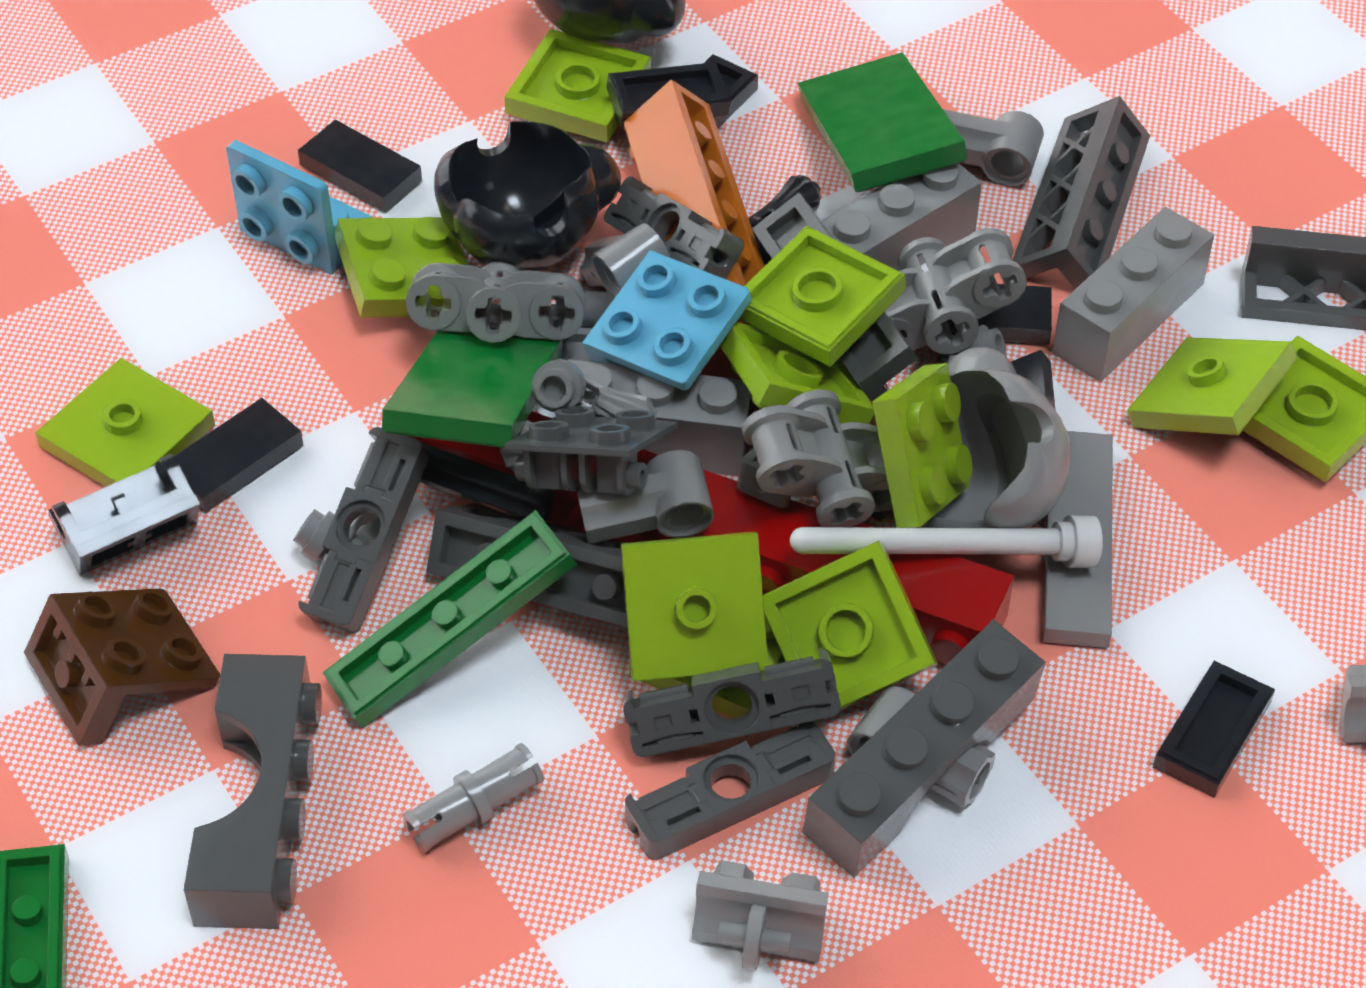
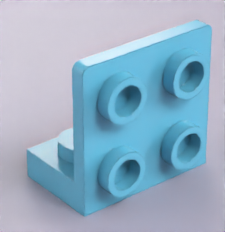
(286, 207)
(667, 320)

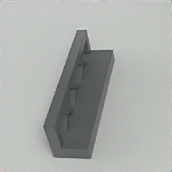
(1095, 192)
(1303, 268)
(881, 349)
(588, 589)

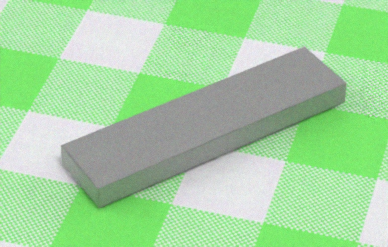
(1081, 598)

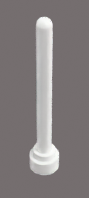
(1073, 541)

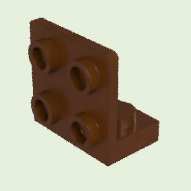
(113, 645)

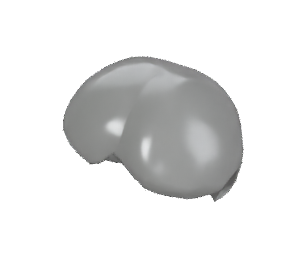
(1014, 446)

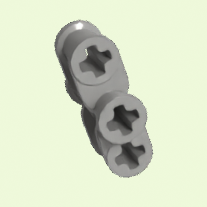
(963, 285)
(470, 305)
(813, 454)

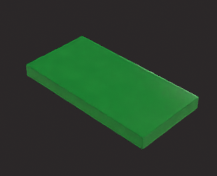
(881, 122)
(469, 389)

